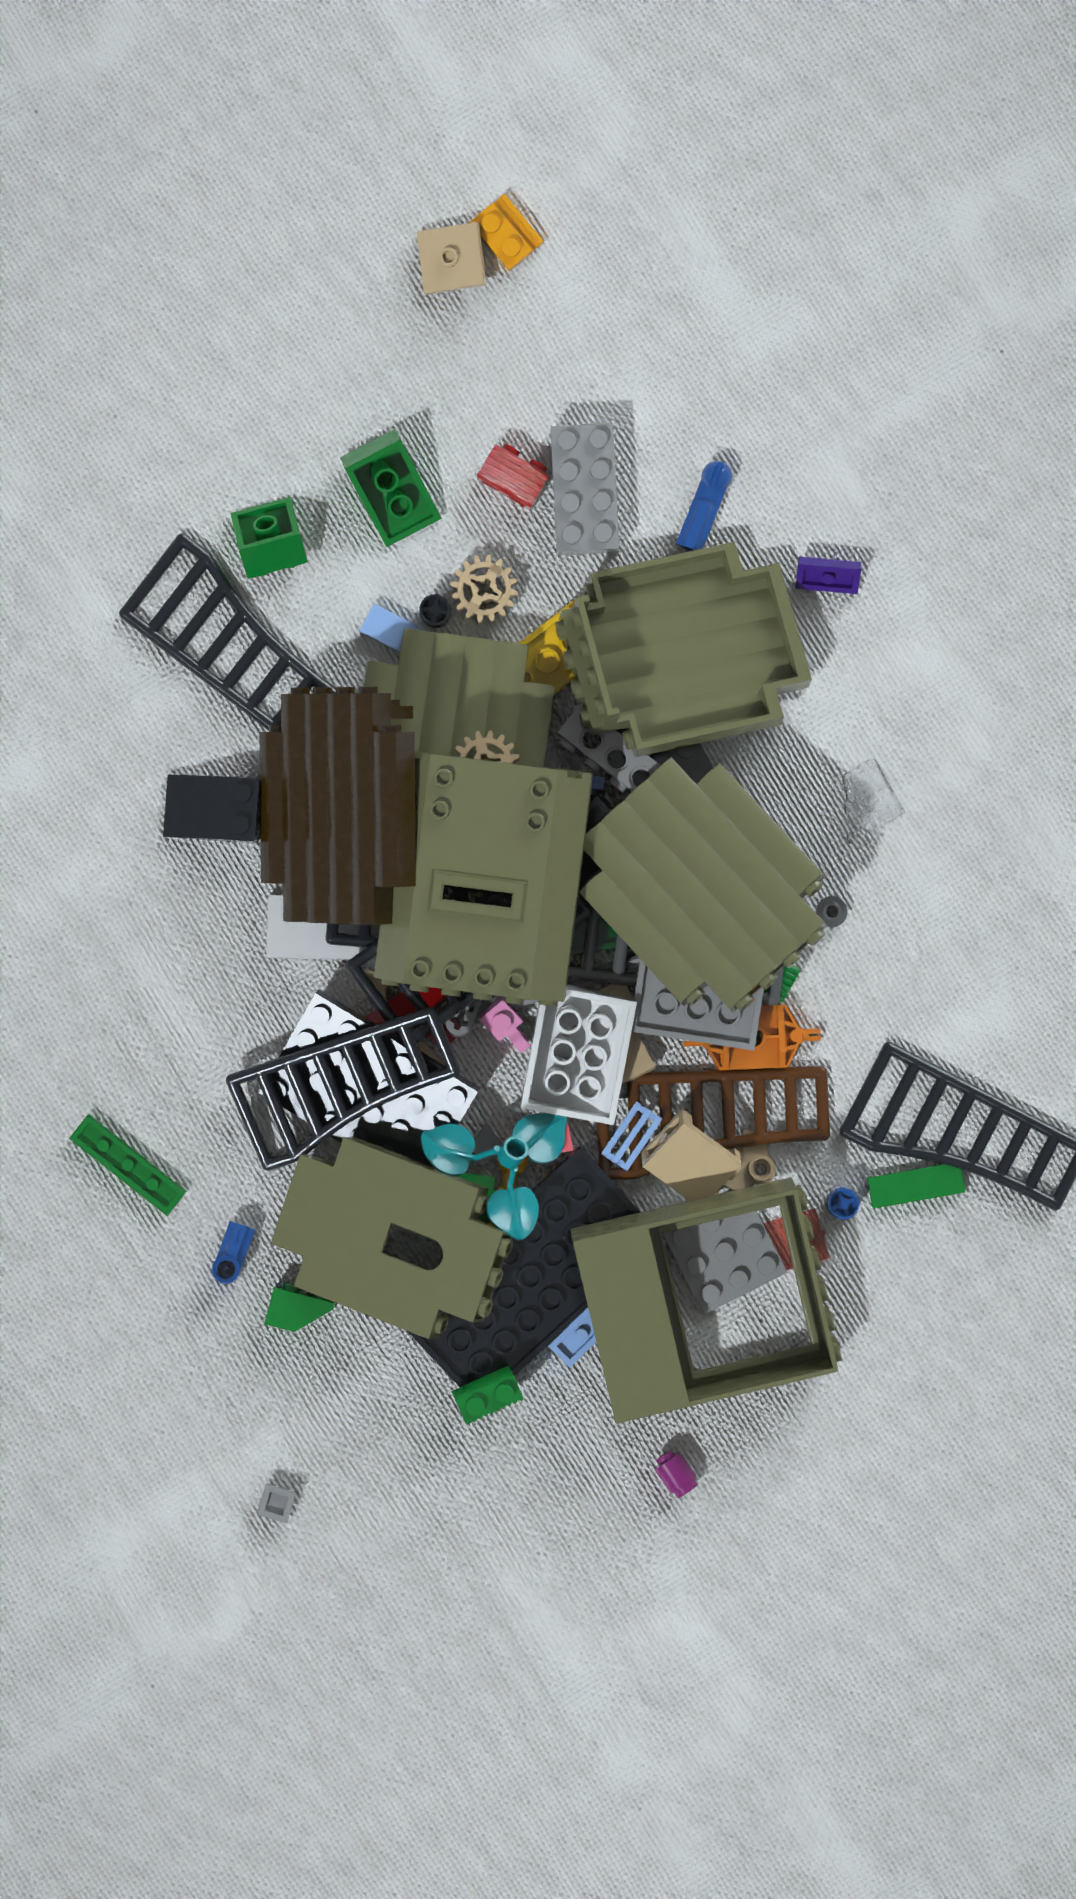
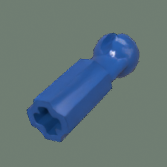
(705, 506)

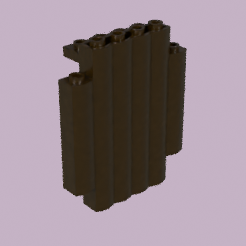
(338, 805)

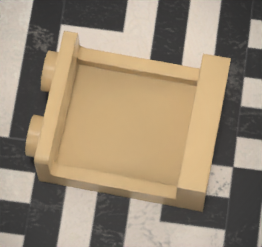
(690, 1159)

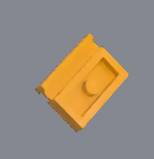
(507, 232)

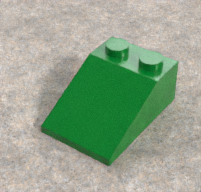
(390, 487)

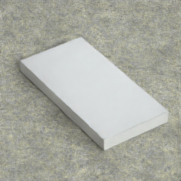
(305, 939)

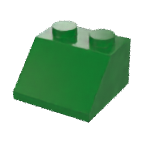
(269, 538)

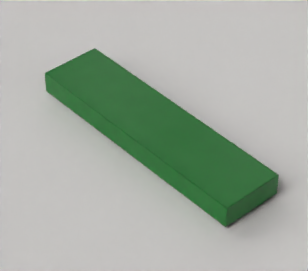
(128, 1164)

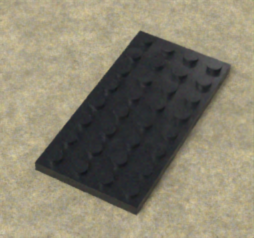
(540, 1277)

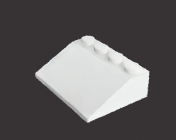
(579, 1056)

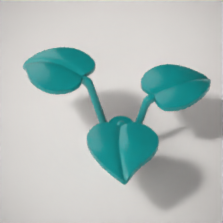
(535, 1136)

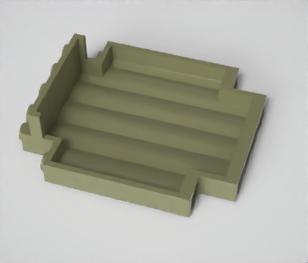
(683, 649)
(466, 688)
(703, 885)

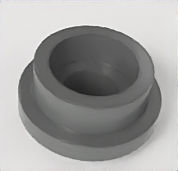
(832, 901)

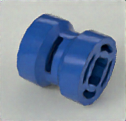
(846, 1205)

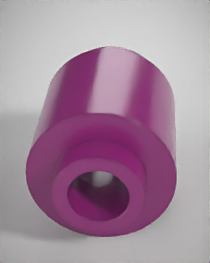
(675, 1473)

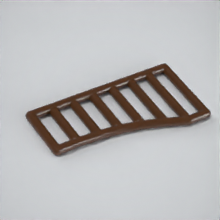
(727, 1079)

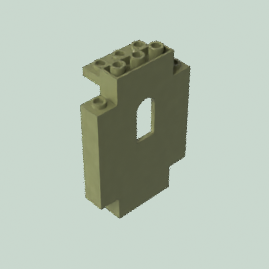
(341, 1222)

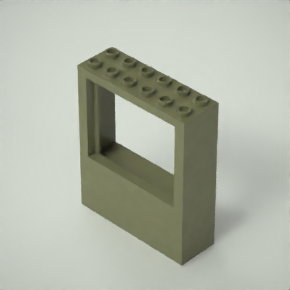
(640, 1316)

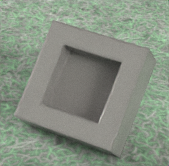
(276, 1503)

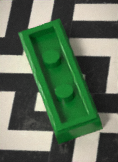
(915, 1185)

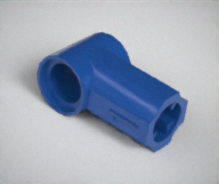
(233, 1249)

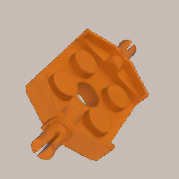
(777, 1047)

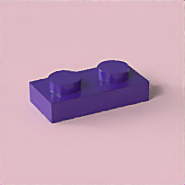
(828, 575)

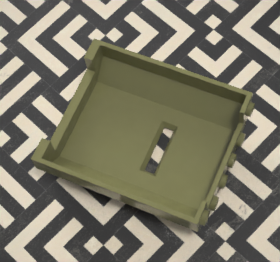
(493, 832)

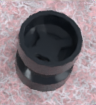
(435, 605)

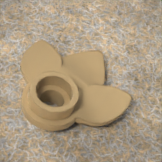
(751, 1157)

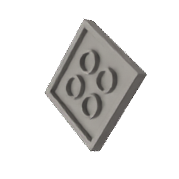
(725, 1258)

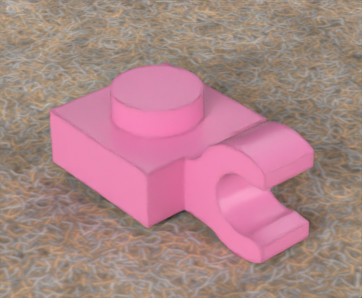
(503, 1021)

